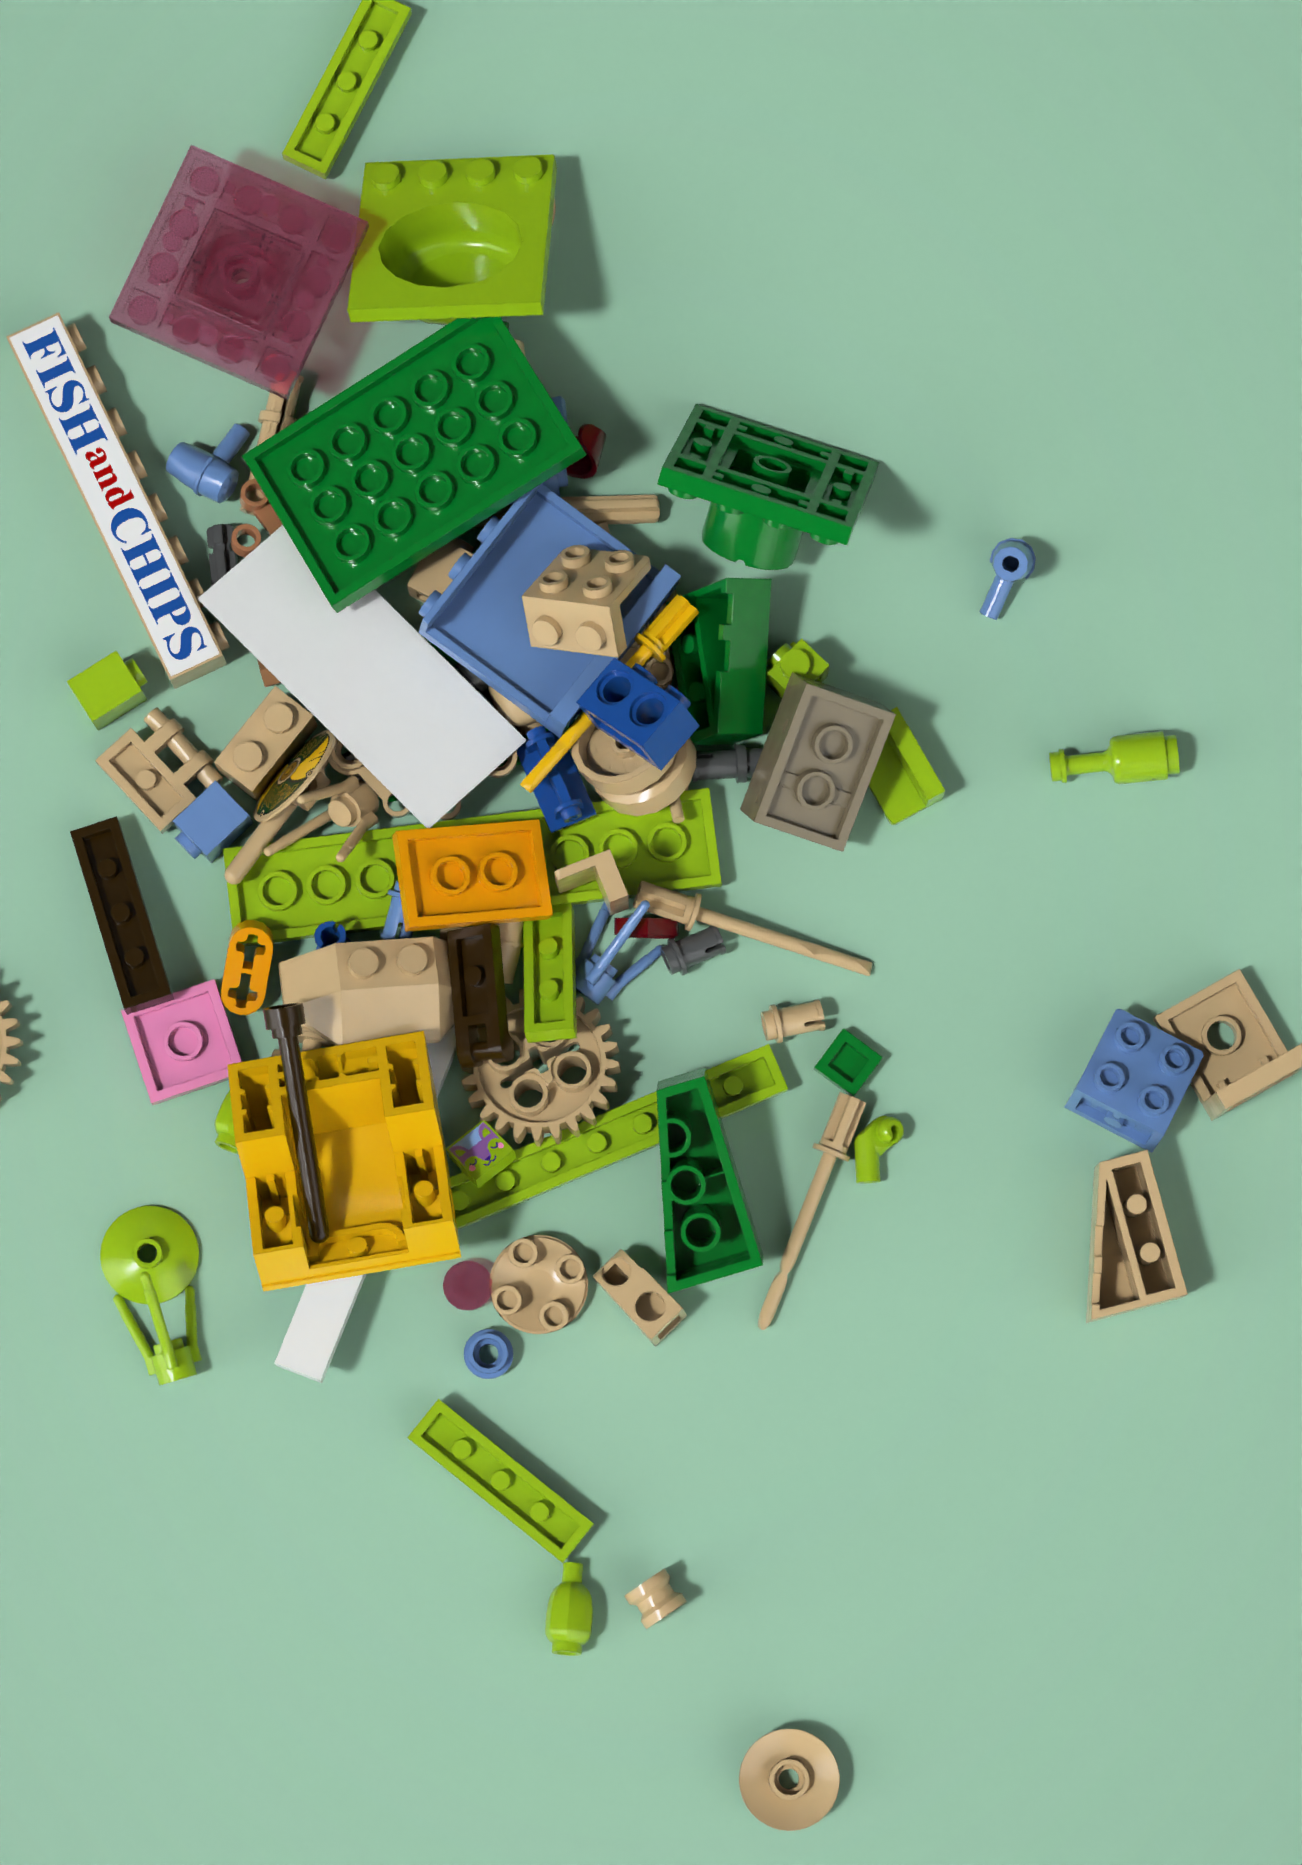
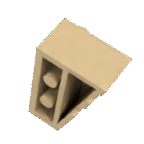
(1130, 1241)

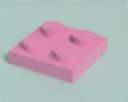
(183, 1042)

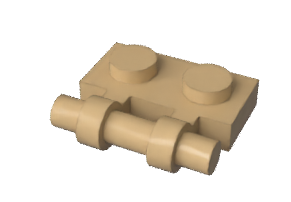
(145, 776)

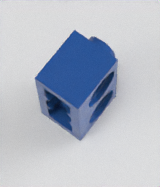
(638, 712)

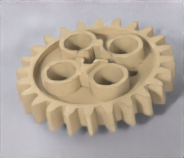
(561, 1102)

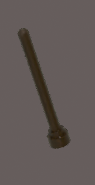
(285, 1025)

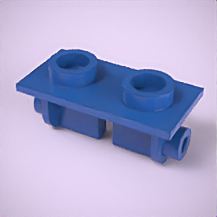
(562, 791)

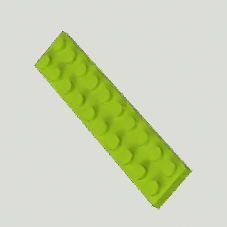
(309, 887)

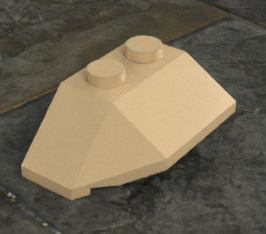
(372, 989)

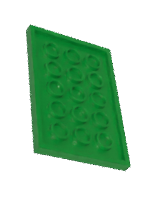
(412, 456)

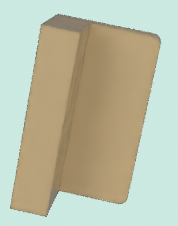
(603, 870)

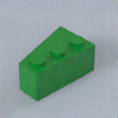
(724, 659)

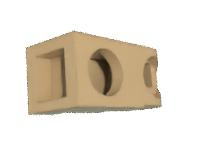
(640, 1297)

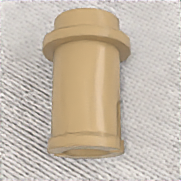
(792, 1020)

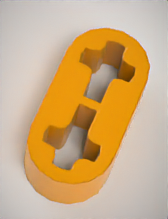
(236, 965)

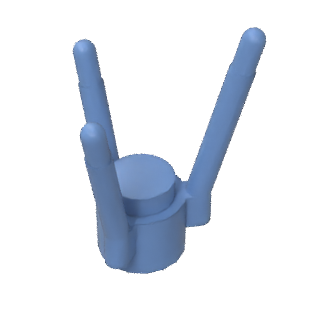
(596, 975)

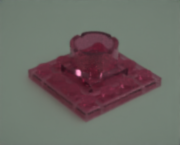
(231, 227)

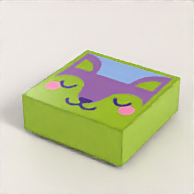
(481, 1153)

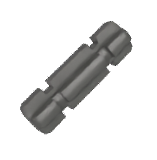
(223, 556)

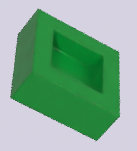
(848, 1063)

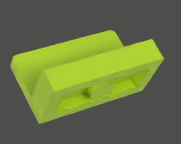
(903, 776)

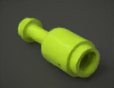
(1128, 759)

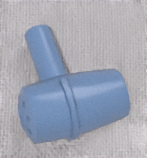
(206, 472)
(1011, 561)

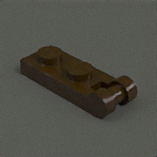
(479, 995)

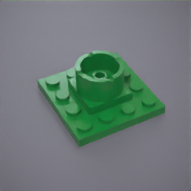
(765, 487)

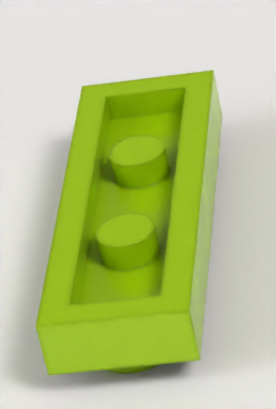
(550, 976)

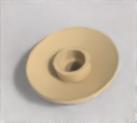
(815, 1789)

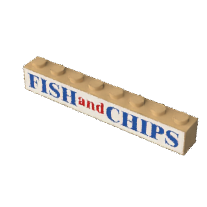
(117, 500)

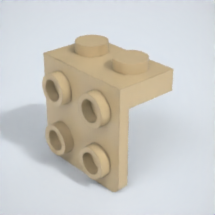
(579, 600)

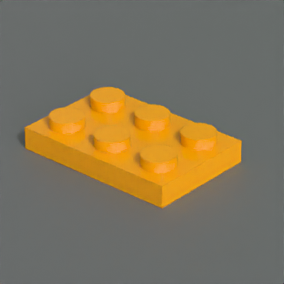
(472, 875)

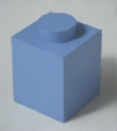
(211, 823)

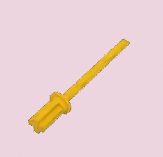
(653, 643)

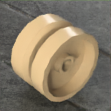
(628, 780)

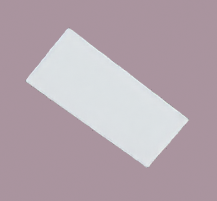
(365, 679)

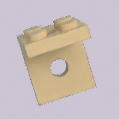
(1252, 1062)

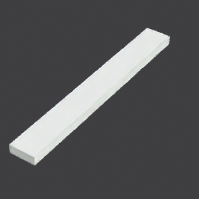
(328, 1304)

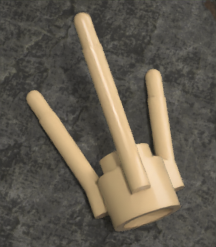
(351, 805)

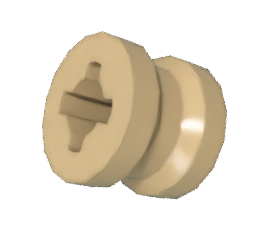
(655, 1598)

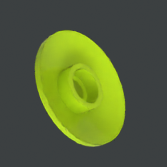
(175, 1259)

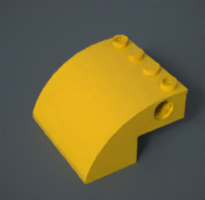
(375, 1155)

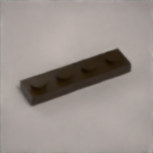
(122, 915)

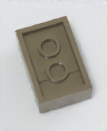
(817, 762)

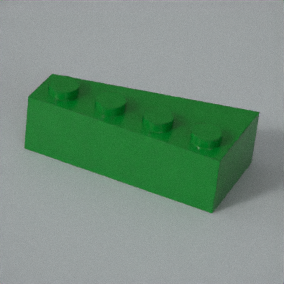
(702, 1196)

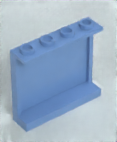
(484, 618)

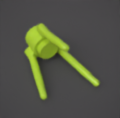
(171, 1358)

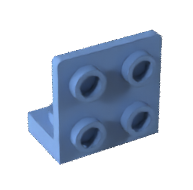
(1135, 1080)

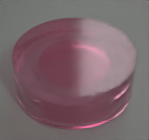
(467, 1286)

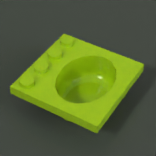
(454, 239)

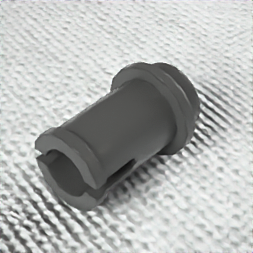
(692, 950)

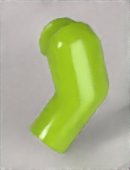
(872, 1143)

